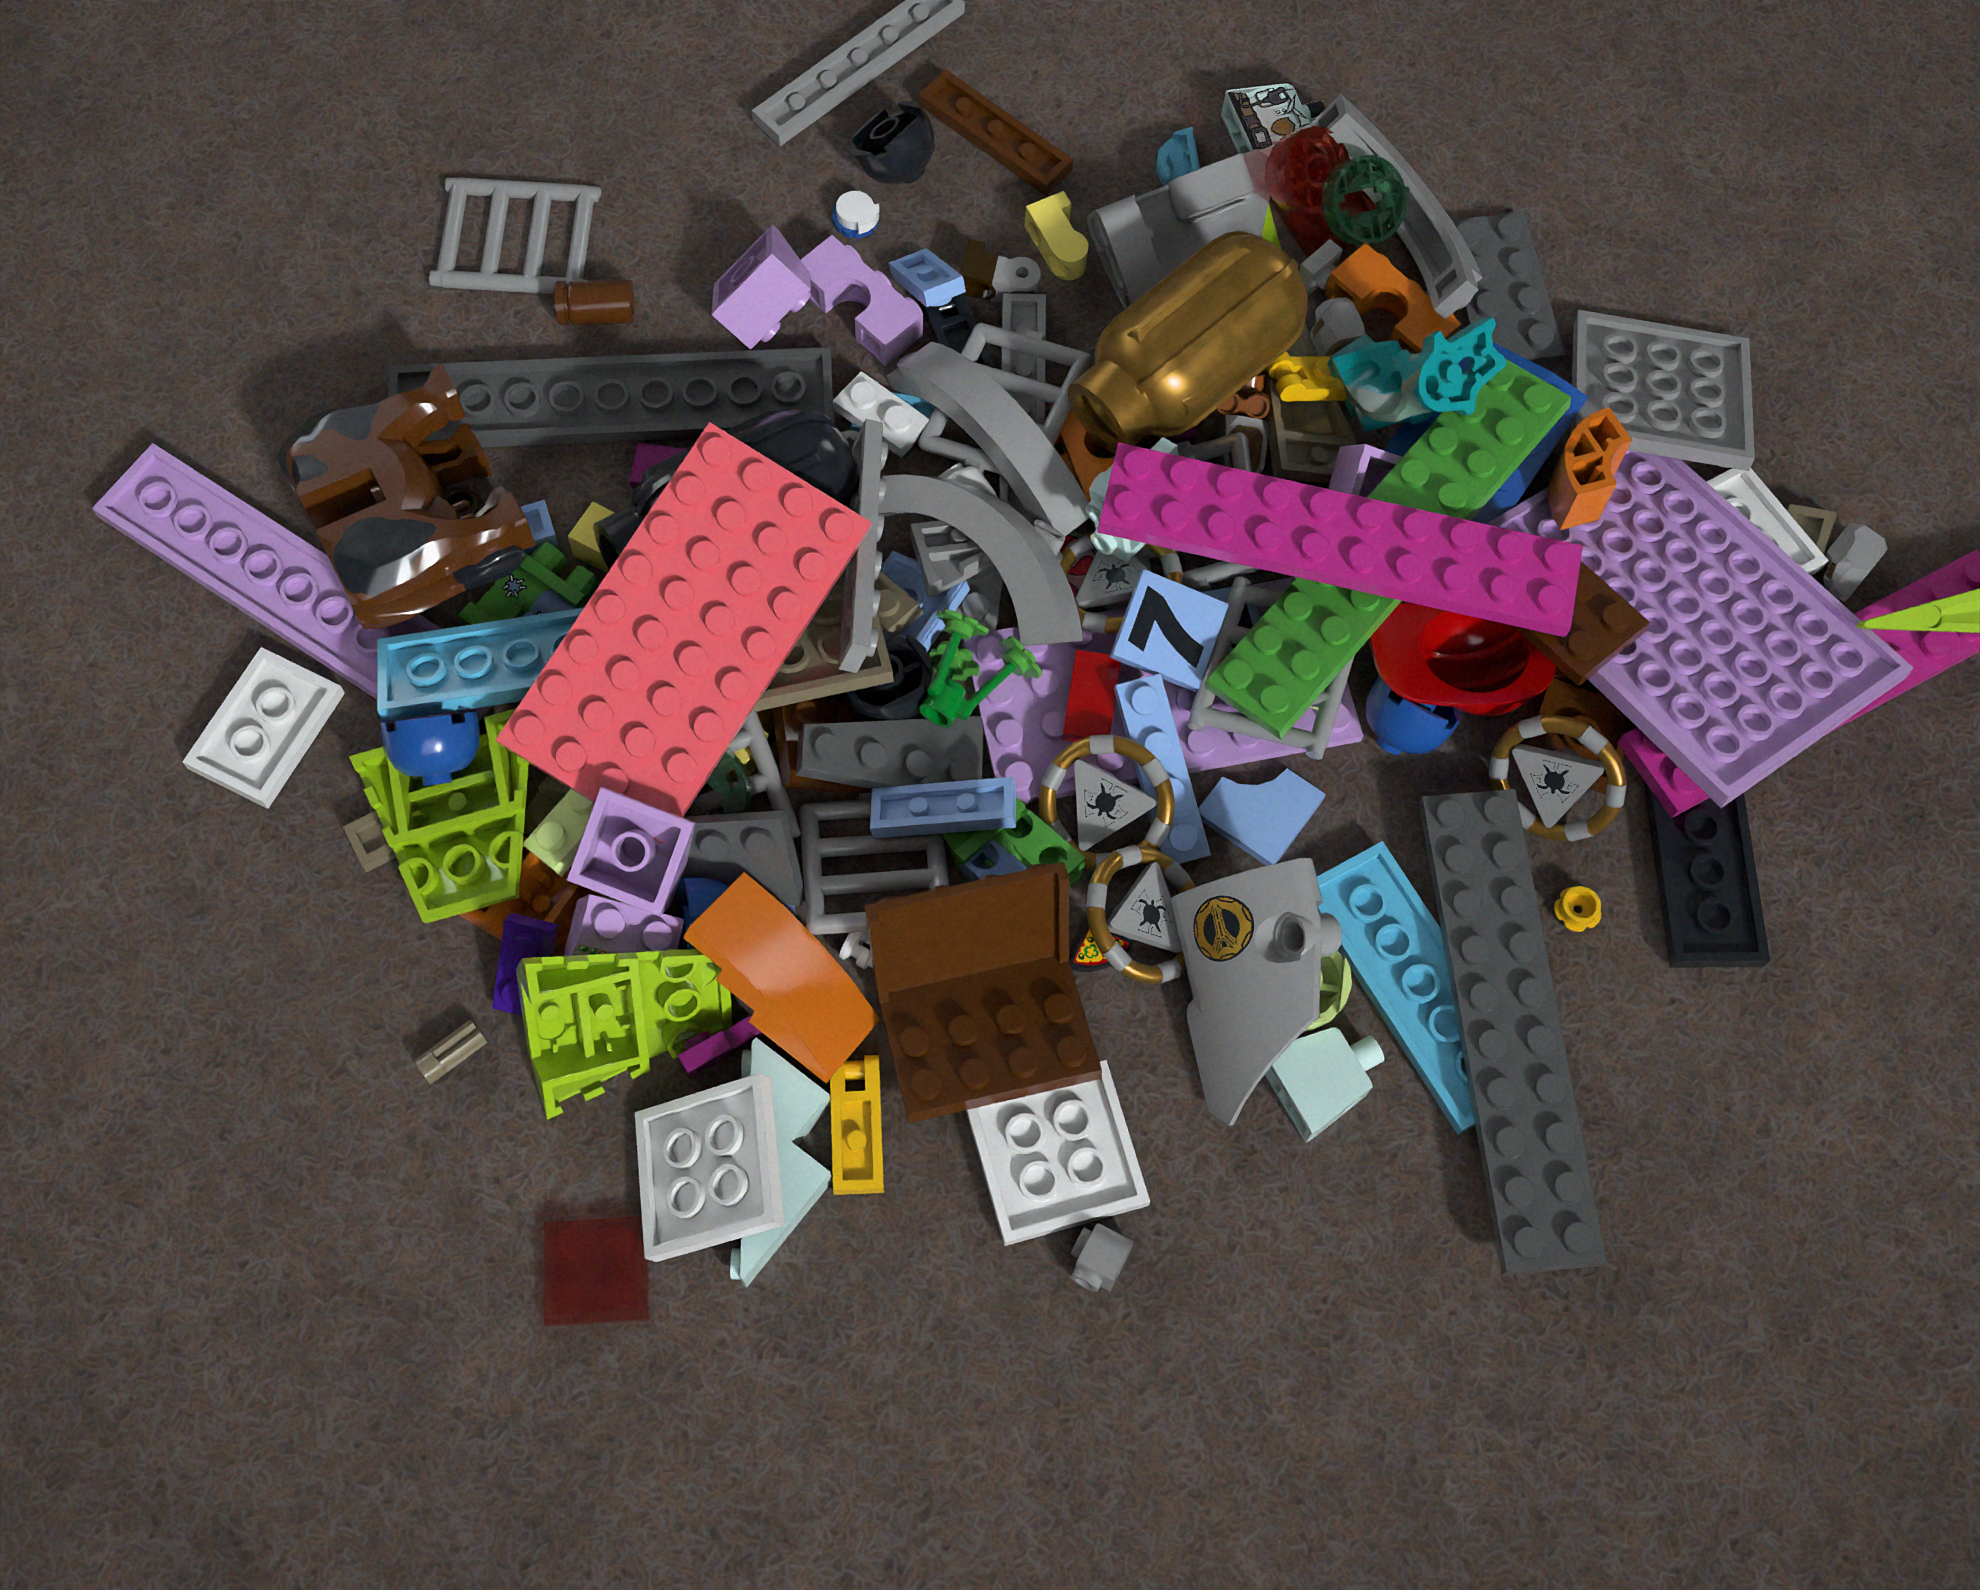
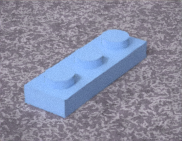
(943, 807)

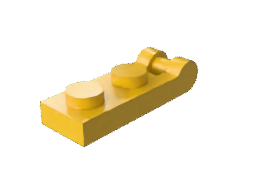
(1305, 379)
(857, 1129)

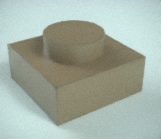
(1816, 524)
(369, 841)

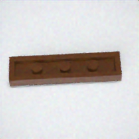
(996, 132)

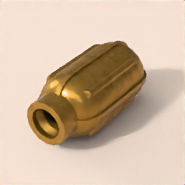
(1191, 341)

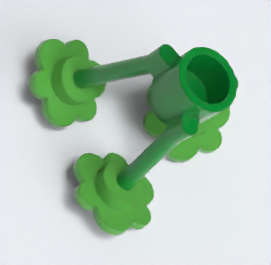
(945, 696)

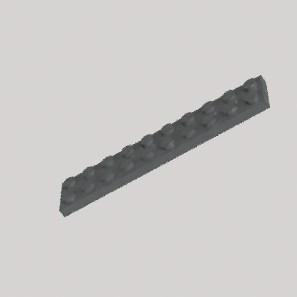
(625, 394)
(1510, 1034)

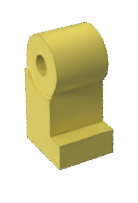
(1055, 238)

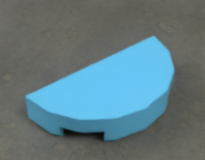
(1177, 156)

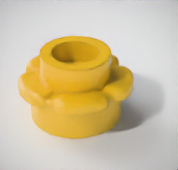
(1586, 900)

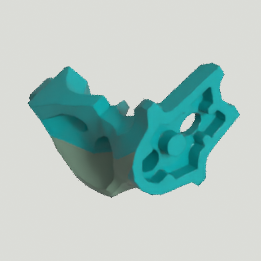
(1399, 387)

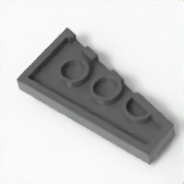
(891, 752)

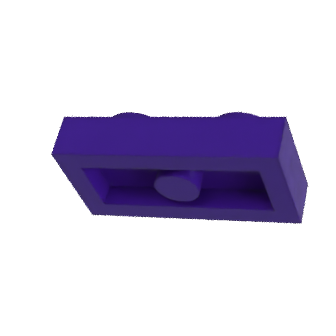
(520, 939)

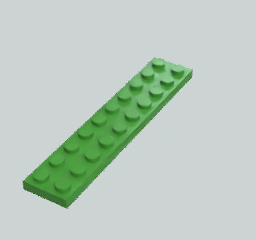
(1321, 626)

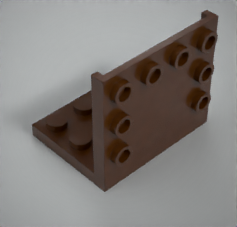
(980, 991)

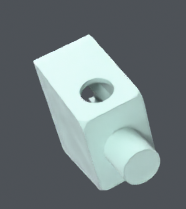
(1322, 1078)

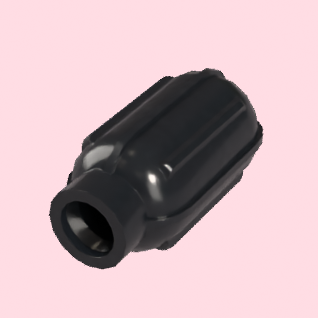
(794, 439)

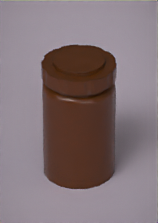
(594, 302)

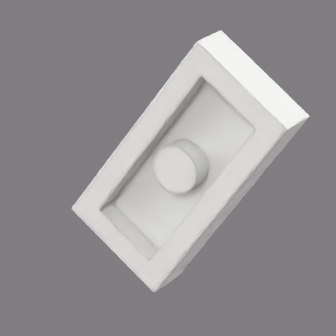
(869, 400)

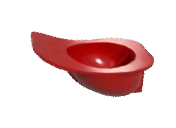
(1458, 660)

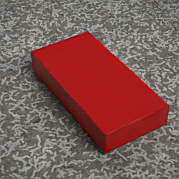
(1091, 695)

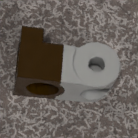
(991, 275)

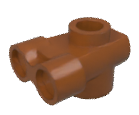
(1249, 400)

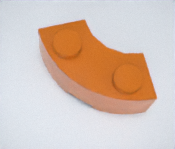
(1586, 470)

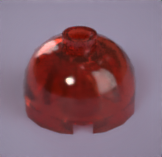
(1300, 167)

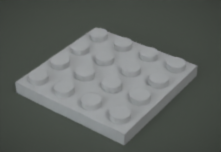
(1668, 386)

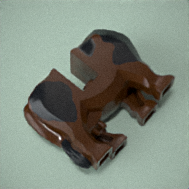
(384, 507)

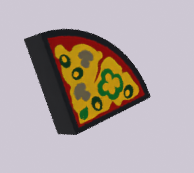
(1088, 956)

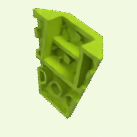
(457, 838)
(613, 1015)

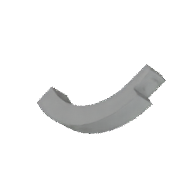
(1426, 227)
(999, 428)
(1019, 552)

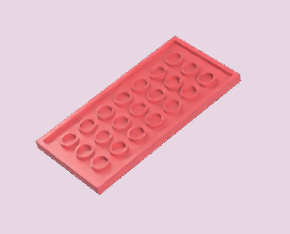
(686, 628)

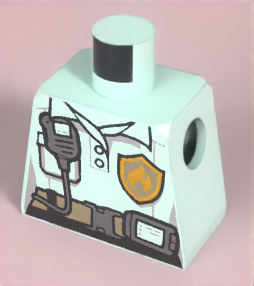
(1264, 115)

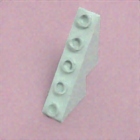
(797, 1109)

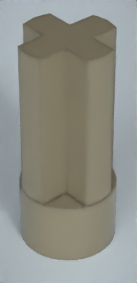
(450, 1052)

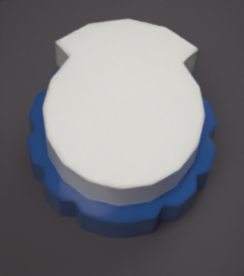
(855, 214)

